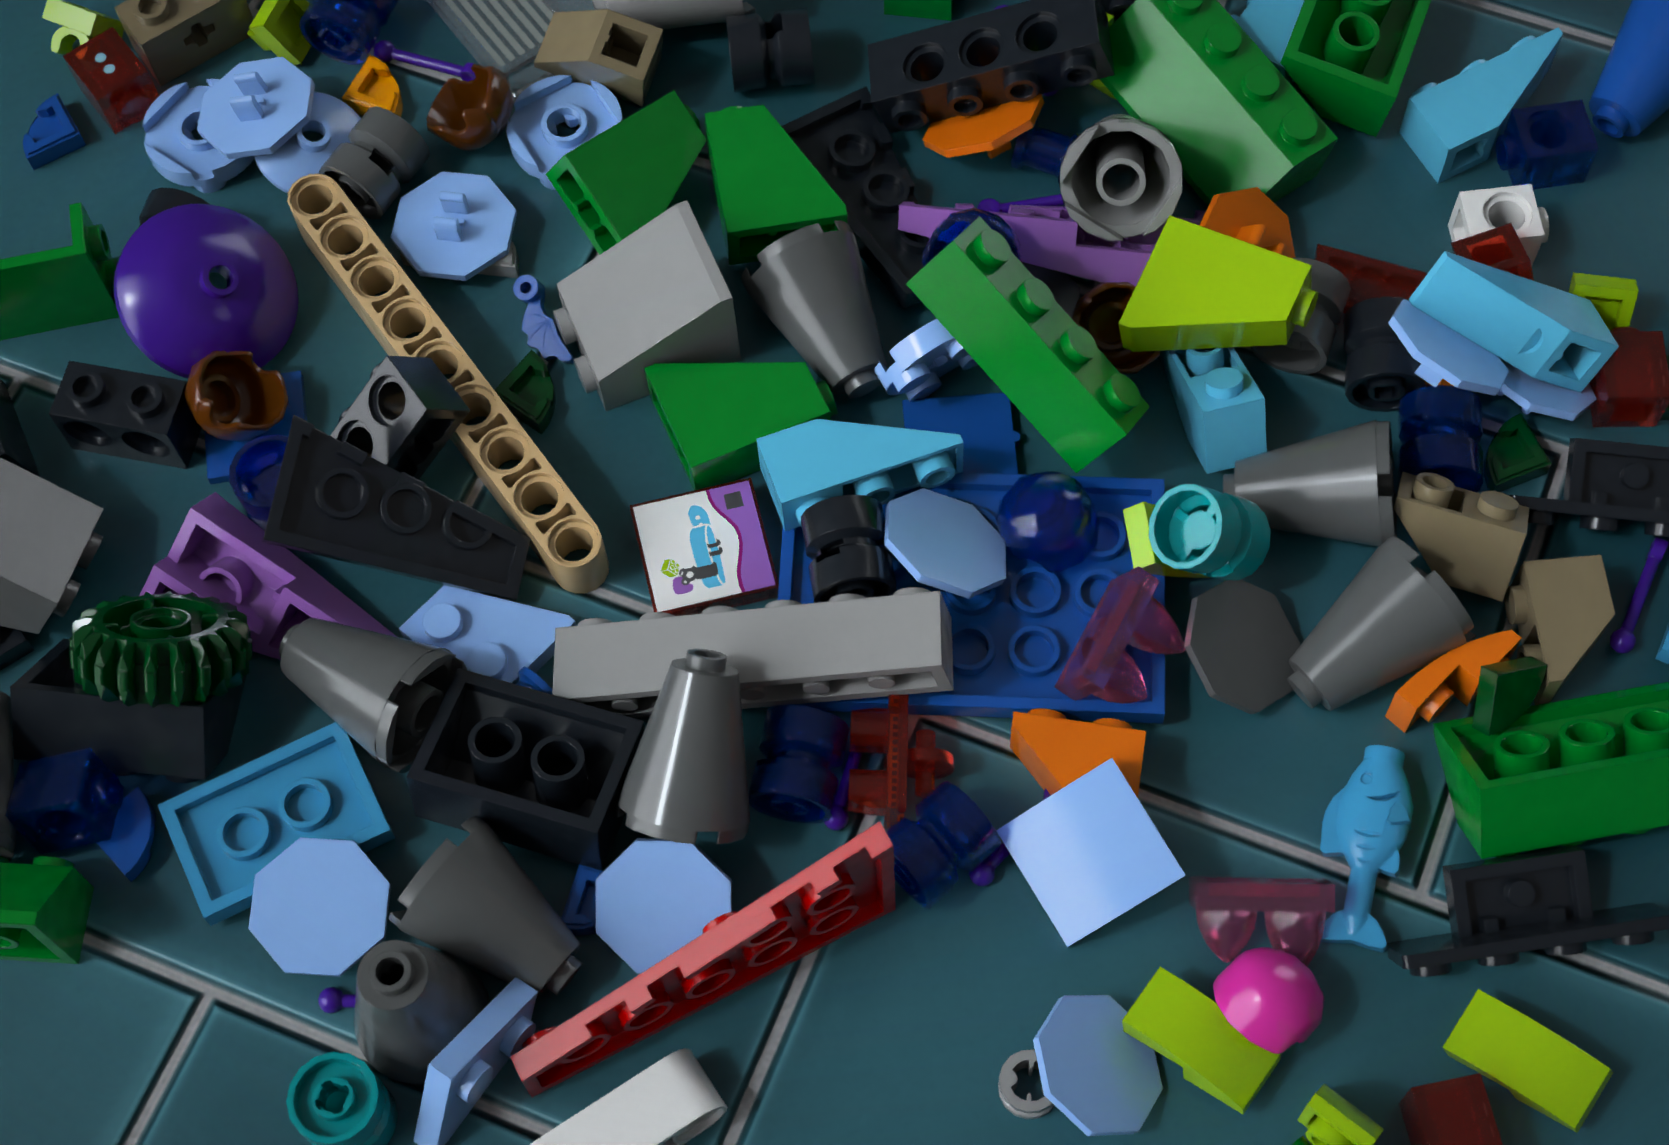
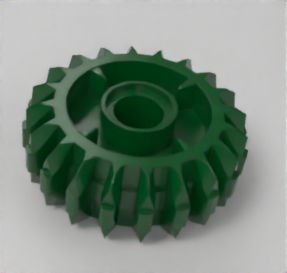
(160, 649)

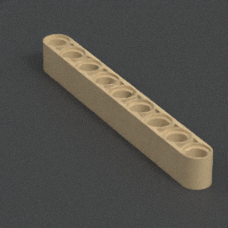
(483, 445)

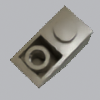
(603, 49)
(1463, 533)
(1559, 614)

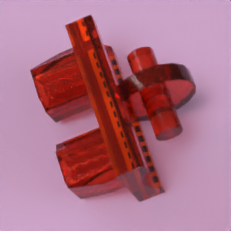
(887, 733)

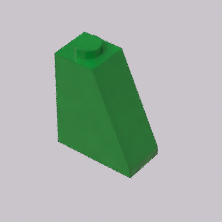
(629, 170)
(763, 182)
(723, 407)

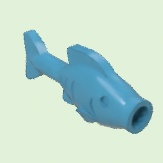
(1367, 827)

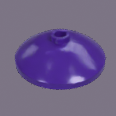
(176, 310)

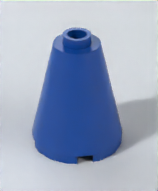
(1636, 73)

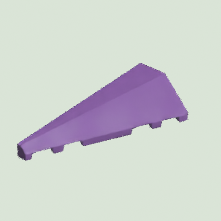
(1054, 240)
(225, 558)

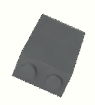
(41, 542)

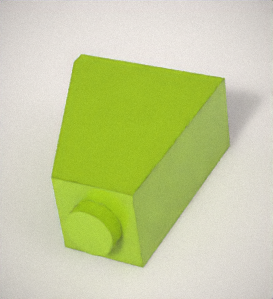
(1215, 294)

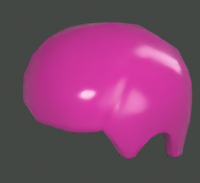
(1270, 998)

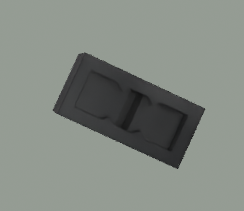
(403, 414)
(125, 415)

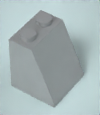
(646, 305)

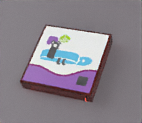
(705, 549)

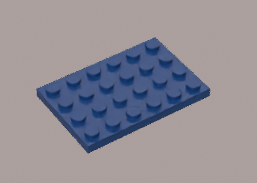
(1021, 633)

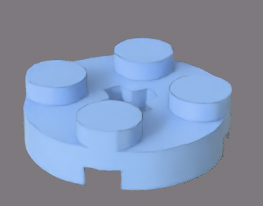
(552, 102)
(173, 148)
(921, 361)

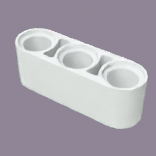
(656, 1107)

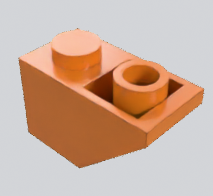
(1065, 749)

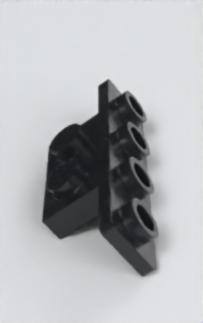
(1610, 484)
(1521, 907)

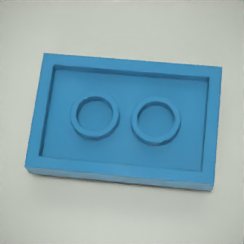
(259, 809)

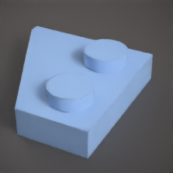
(487, 631)
(472, 1061)

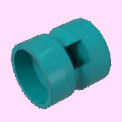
(1209, 532)
(354, 1113)

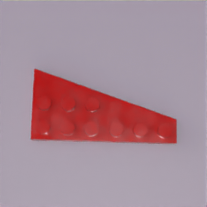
(733, 952)

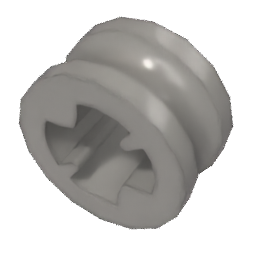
(1008, 1083)

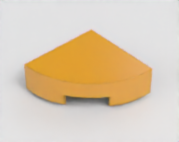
(374, 88)

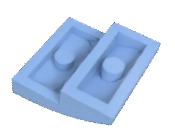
(1090, 852)

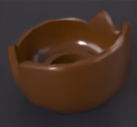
(472, 111)
(1100, 314)
(235, 396)

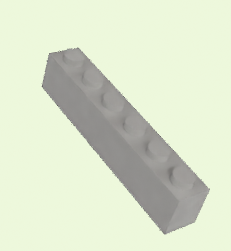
(781, 651)

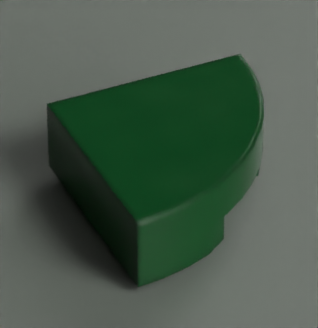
(529, 392)
(1514, 456)
(1506, 693)

